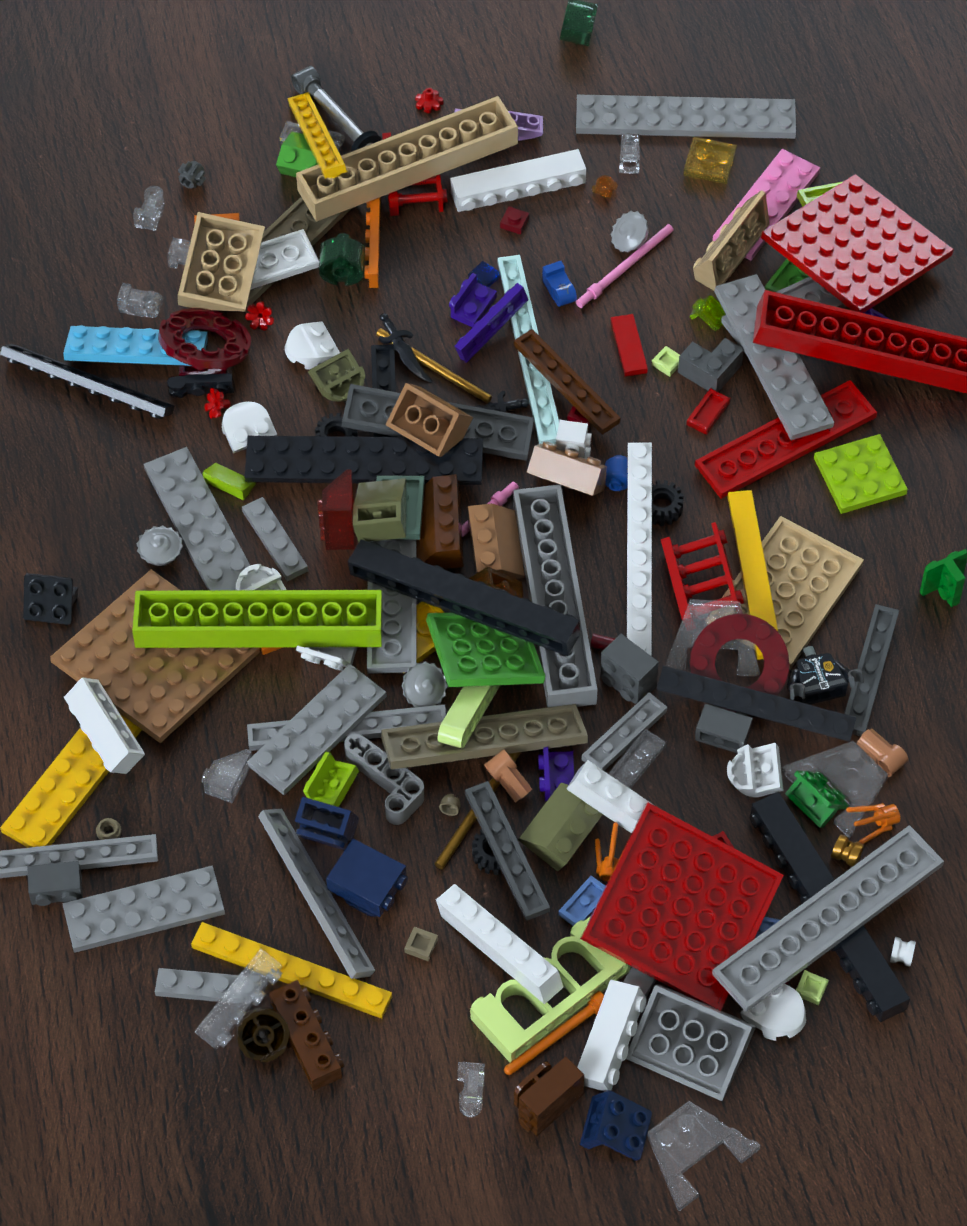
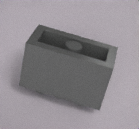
(723, 728)
(55, 883)

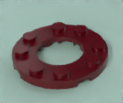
(181, 321)
(746, 628)

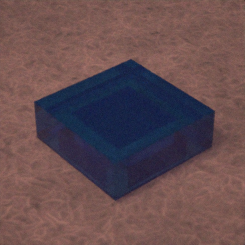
(485, 274)

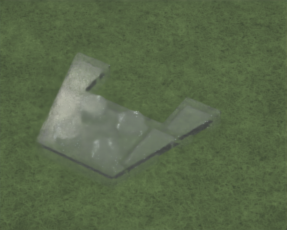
(696, 618)
(851, 773)
(685, 1140)

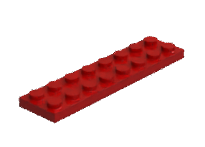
(771, 448)

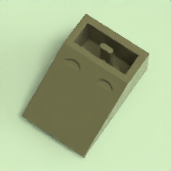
(380, 510)

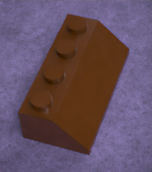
(441, 523)

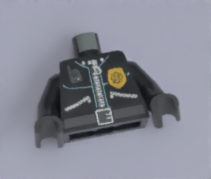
(820, 678)

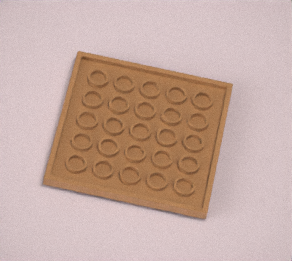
(147, 685)

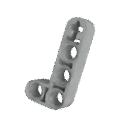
(362, 753)

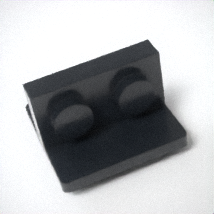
(48, 598)

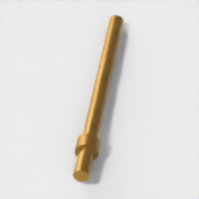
(446, 373)
(464, 827)

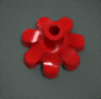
(428, 100)
(259, 315)
(216, 403)

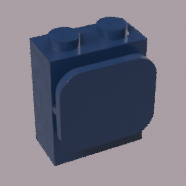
(326, 823)
(366, 879)

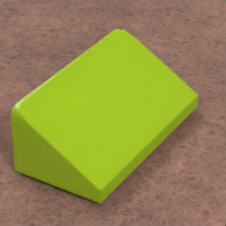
(228, 481)

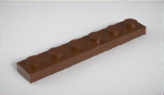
(567, 381)

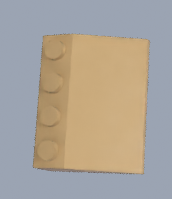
(733, 242)
(220, 264)

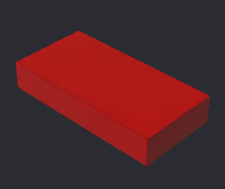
(708, 411)

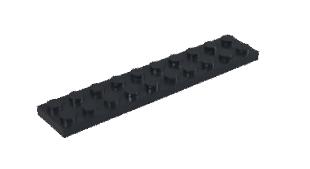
(327, 457)

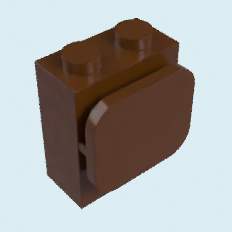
(547, 1094)

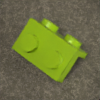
(330, 780)

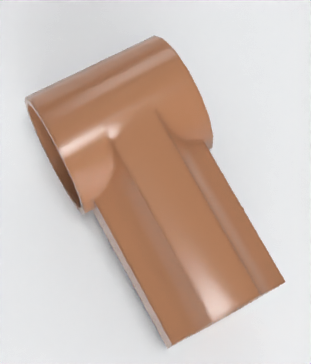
(887, 756)
(504, 770)

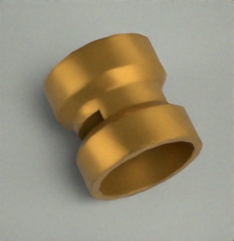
(847, 850)

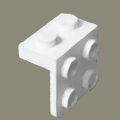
(332, 656)

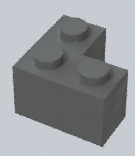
(709, 368)

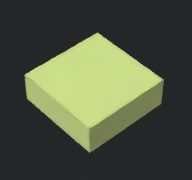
(666, 361)
(812, 987)

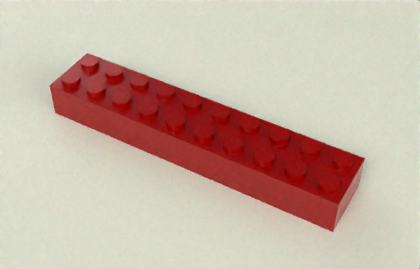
(861, 341)

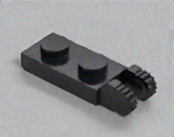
(200, 384)

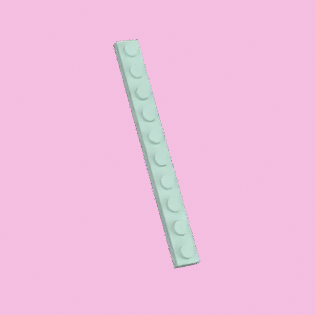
(537, 386)

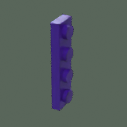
(488, 326)

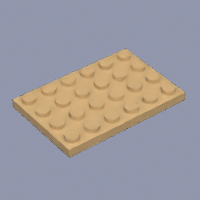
(804, 581)

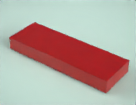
(629, 345)

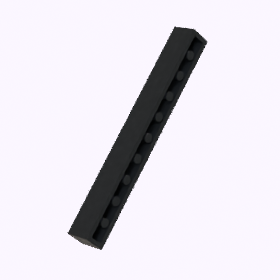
(465, 597)
(809, 875)

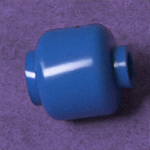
(617, 473)

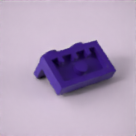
(471, 301)
(557, 769)

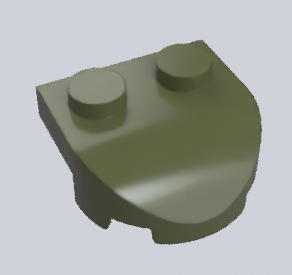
(336, 375)

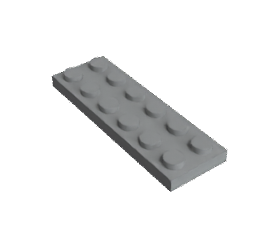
(316, 729)
(143, 909)

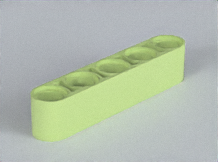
(465, 714)

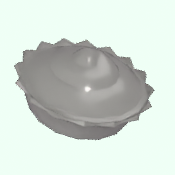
(629, 231)
(159, 545)
(424, 685)

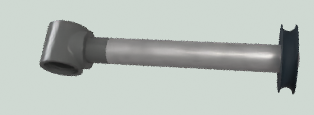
(309, 81)

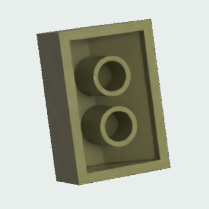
(560, 827)

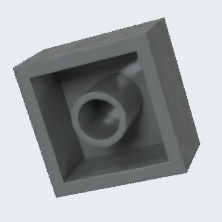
(628, 669)

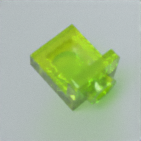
(709, 311)

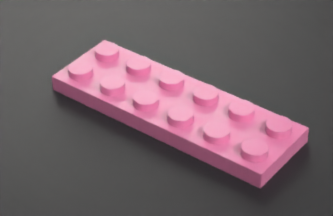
(781, 183)

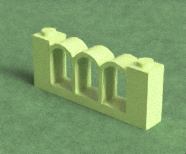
(507, 1033)

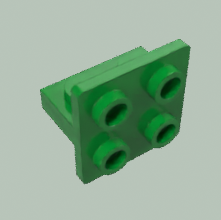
(946, 576)
(816, 797)

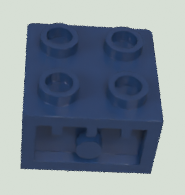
(616, 1124)

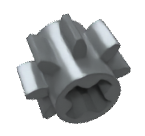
(191, 174)

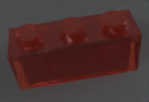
(336, 513)

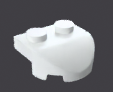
(310, 344)
(246, 420)
(259, 578)
(756, 770)
(778, 1013)

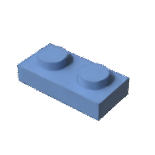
(582, 902)

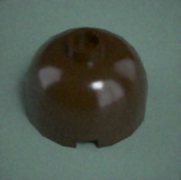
(262, 1034)

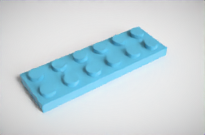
(123, 345)

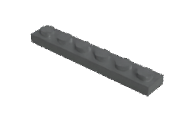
(872, 665)
(507, 851)

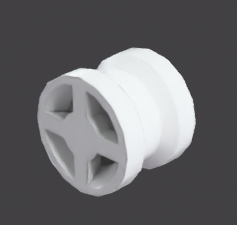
(902, 951)

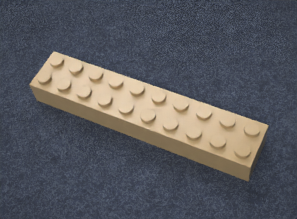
(409, 158)

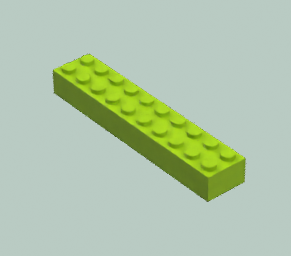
(257, 618)

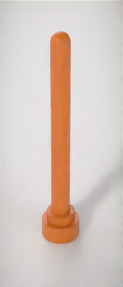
(592, 1008)

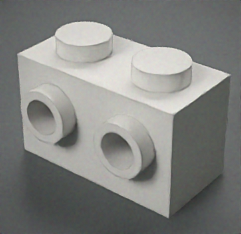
(574, 437)

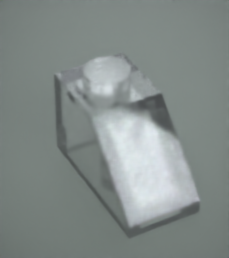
(227, 775)

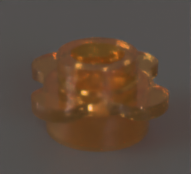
(608, 183)

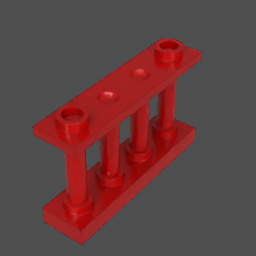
(397, 199)
(679, 572)

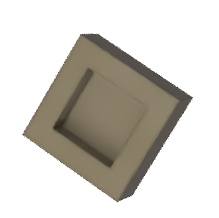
(421, 943)

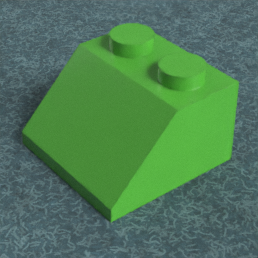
(295, 155)

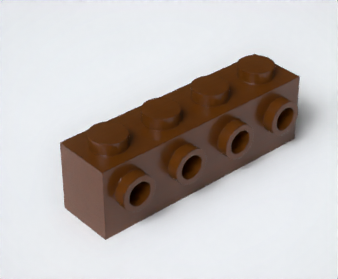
(306, 1035)

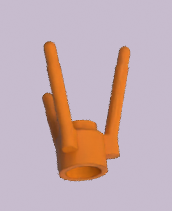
(884, 816)
(606, 867)

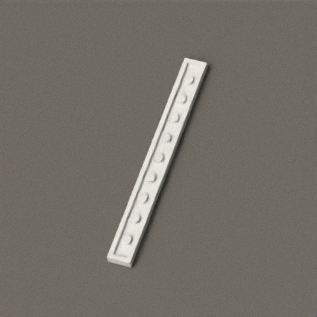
(639, 546)

